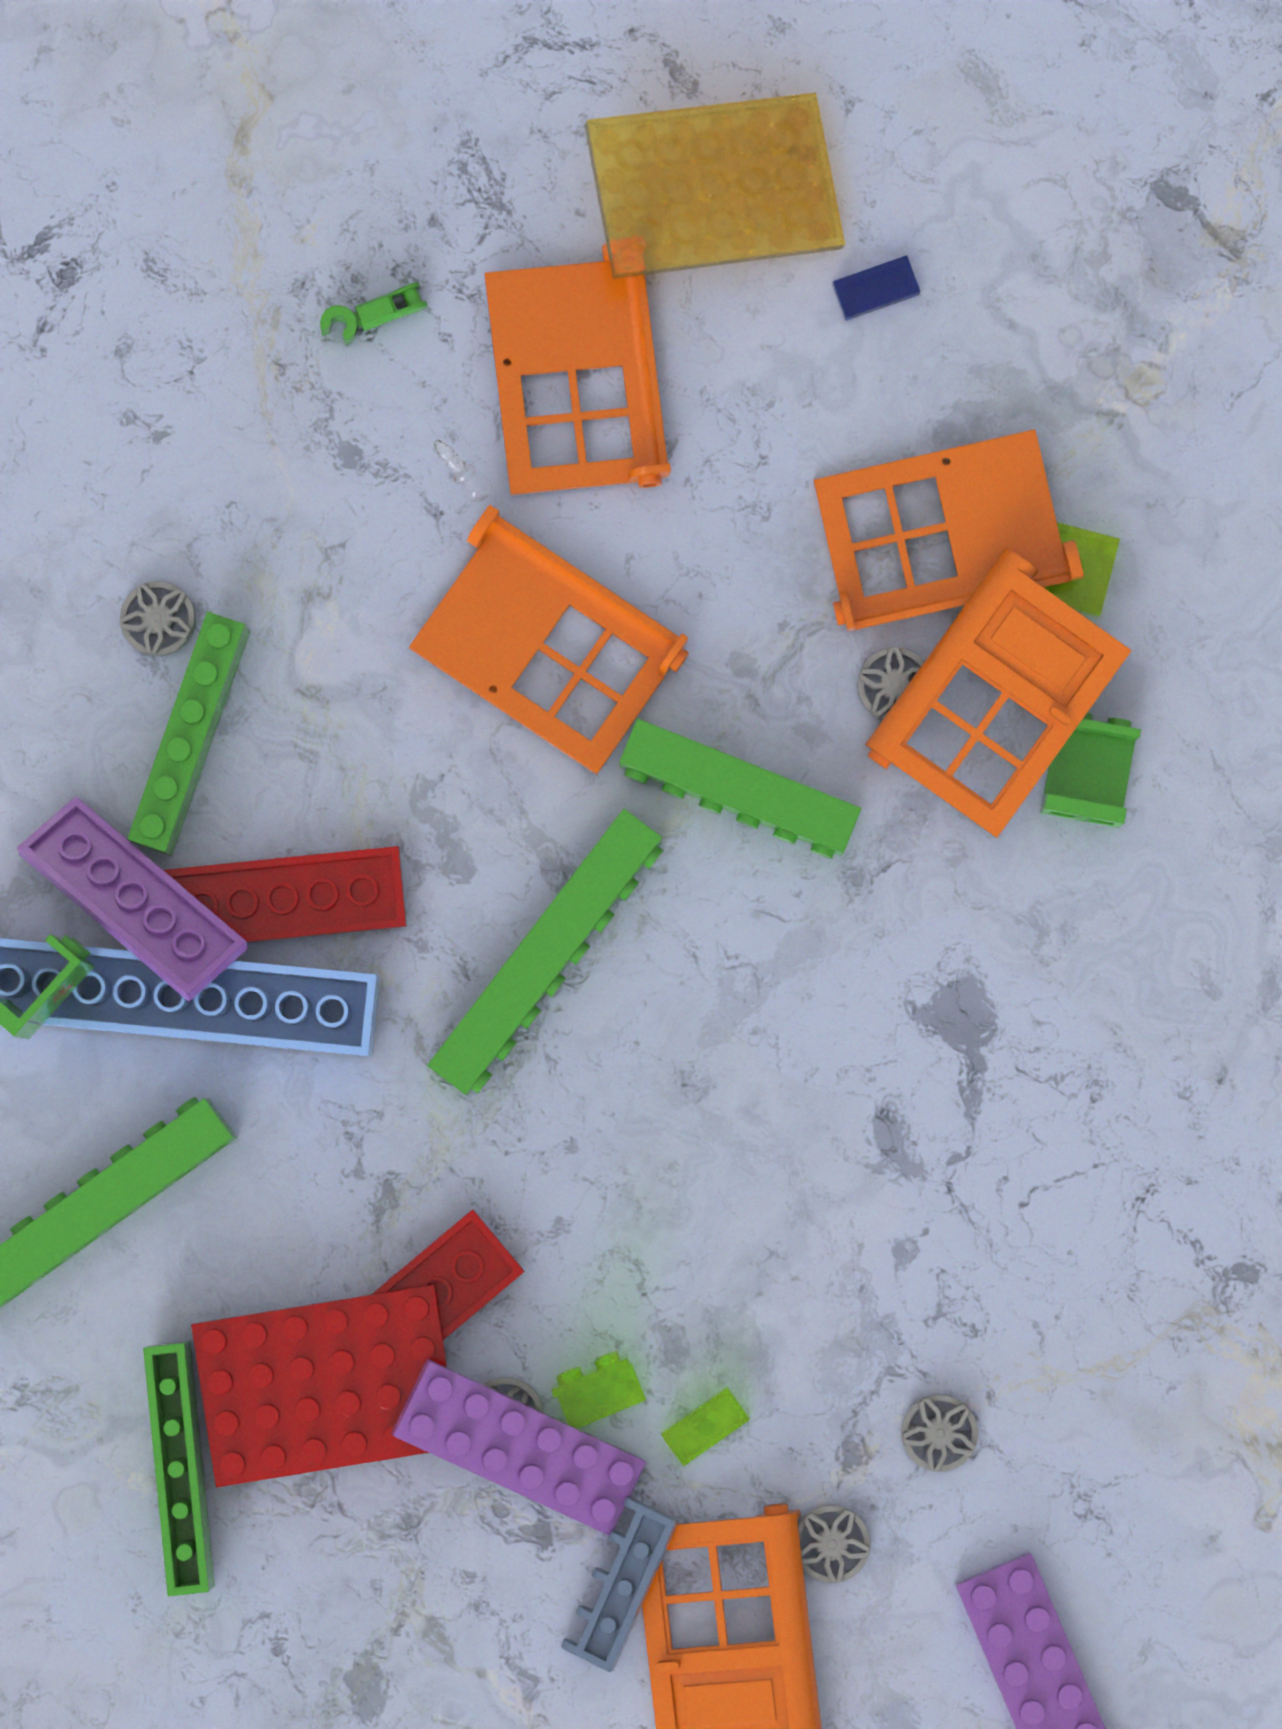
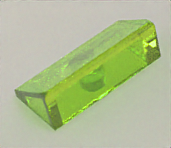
(705, 1426)

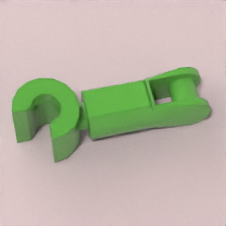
(373, 312)

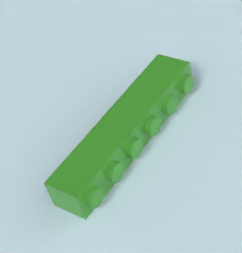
(189, 734)
(740, 788)
(179, 1468)

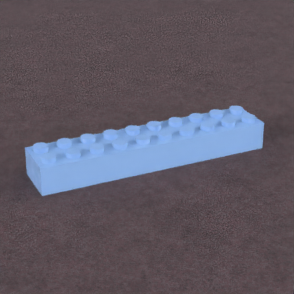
(240, 1006)

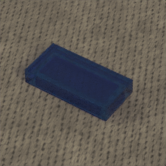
(876, 288)

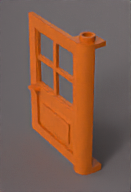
(569, 323)
(990, 501)
(504, 613)
(1030, 652)
(739, 1682)

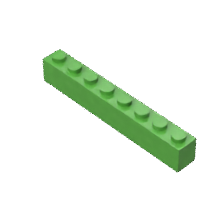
(545, 953)
(111, 1195)

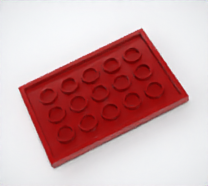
(313, 1382)

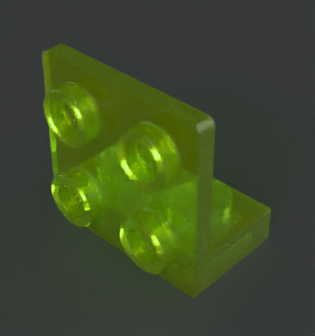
(598, 1391)

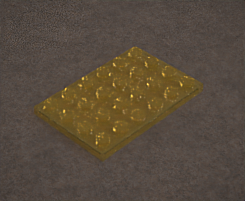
(714, 185)

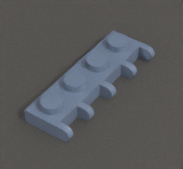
(623, 1586)

